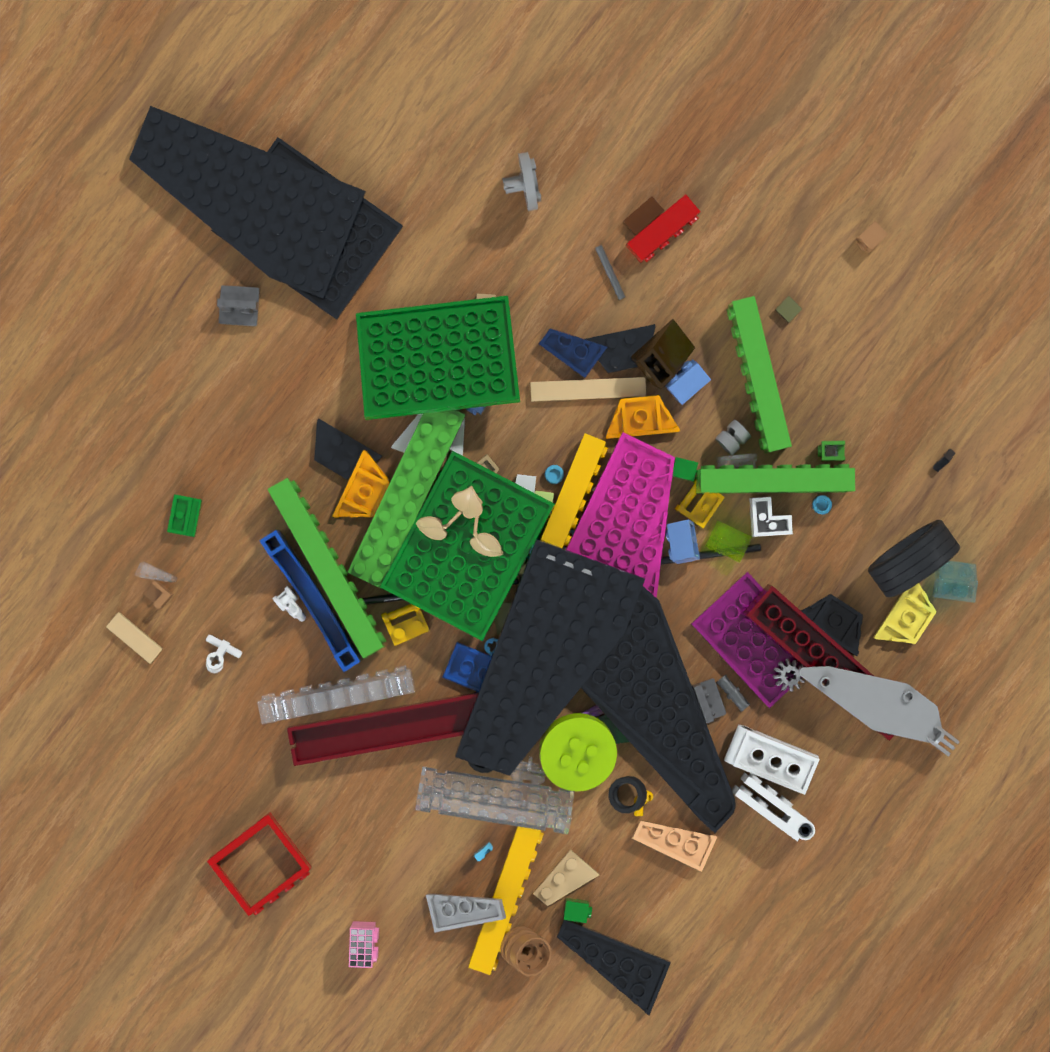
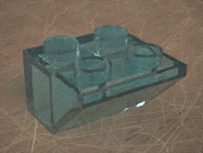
(956, 582)

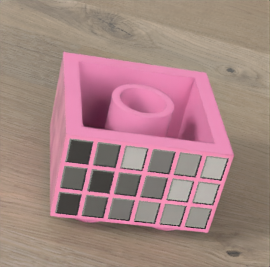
(362, 944)

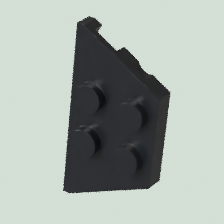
(622, 346)
(338, 450)
(837, 621)

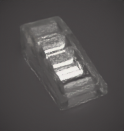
(151, 572)

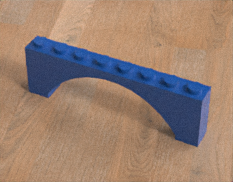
(333, 632)

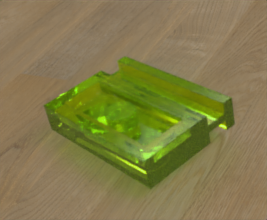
(728, 541)

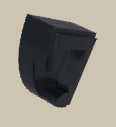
(948, 455)

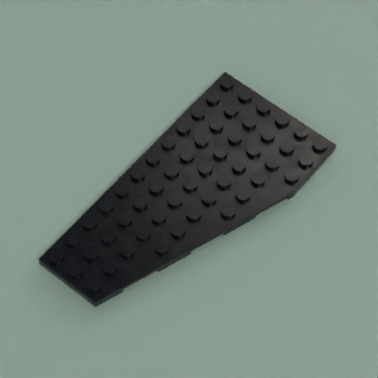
(261, 204)
(546, 652)

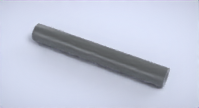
(610, 273)

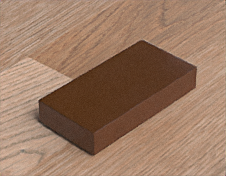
(643, 216)

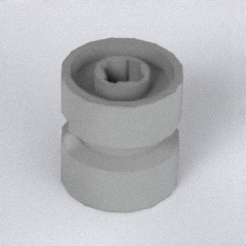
(733, 437)

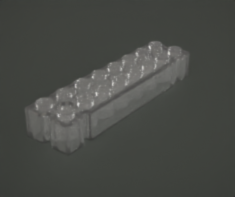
(337, 695)
(495, 800)

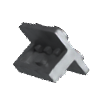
(238, 305)
(709, 700)

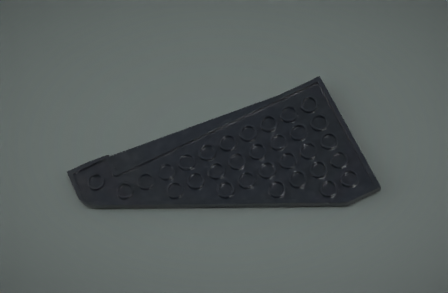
(655, 708)

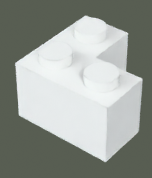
(764, 523)

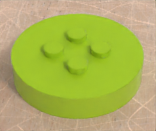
(577, 752)

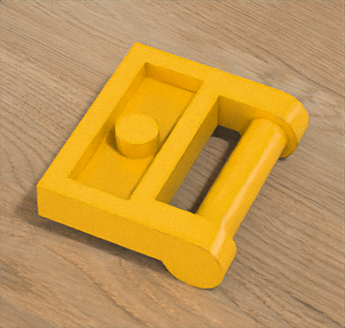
(703, 509)
(407, 629)

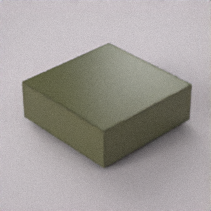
(788, 309)

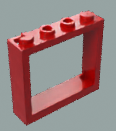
(286, 885)

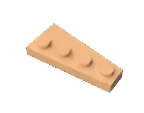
(679, 844)

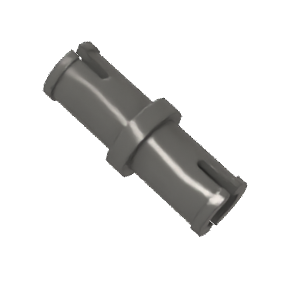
(733, 693)

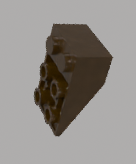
(663, 354)

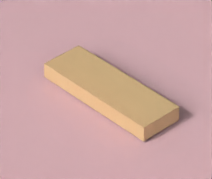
(134, 637)

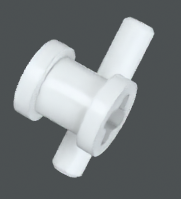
(286, 601)
(223, 647)

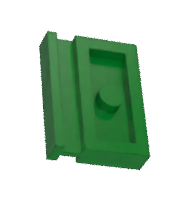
(184, 515)

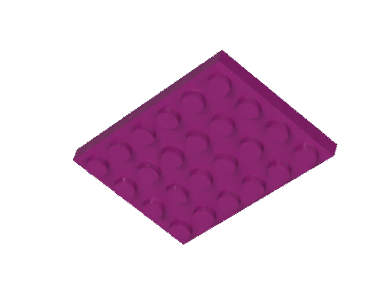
(742, 642)

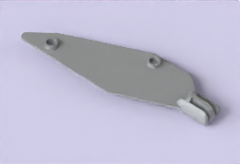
(882, 704)

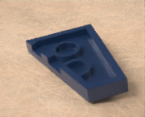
(573, 351)

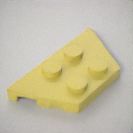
(907, 617)

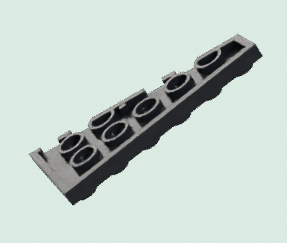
(623, 965)

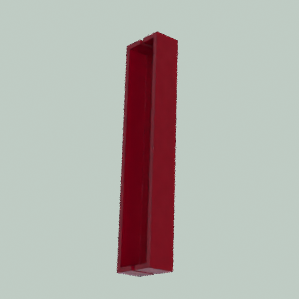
(380, 729)

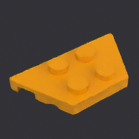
(641, 417)
(363, 489)

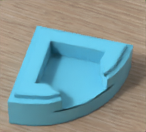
(480, 854)

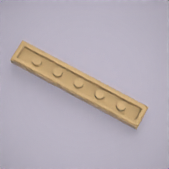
(588, 389)

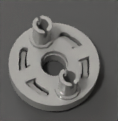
(525, 181)

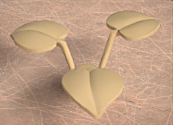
(471, 506)

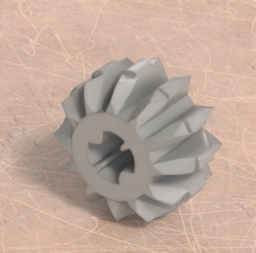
(791, 681)

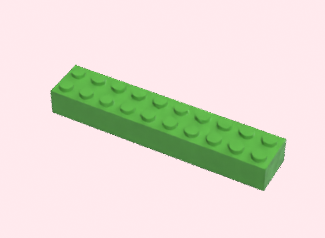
(405, 495)
(326, 568)

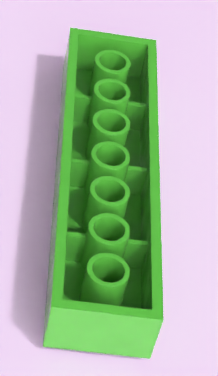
(759, 375)
(775, 480)

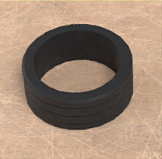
(914, 558)

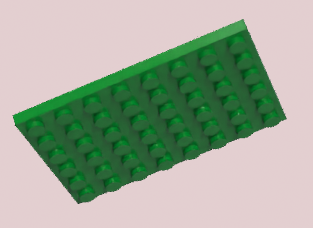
(437, 358)
(448, 573)

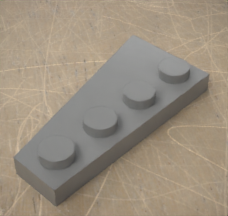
(461, 911)

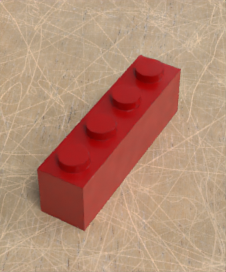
(663, 228)

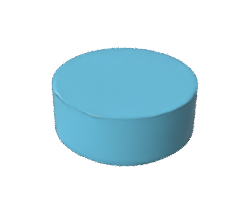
(554, 474)
(822, 504)

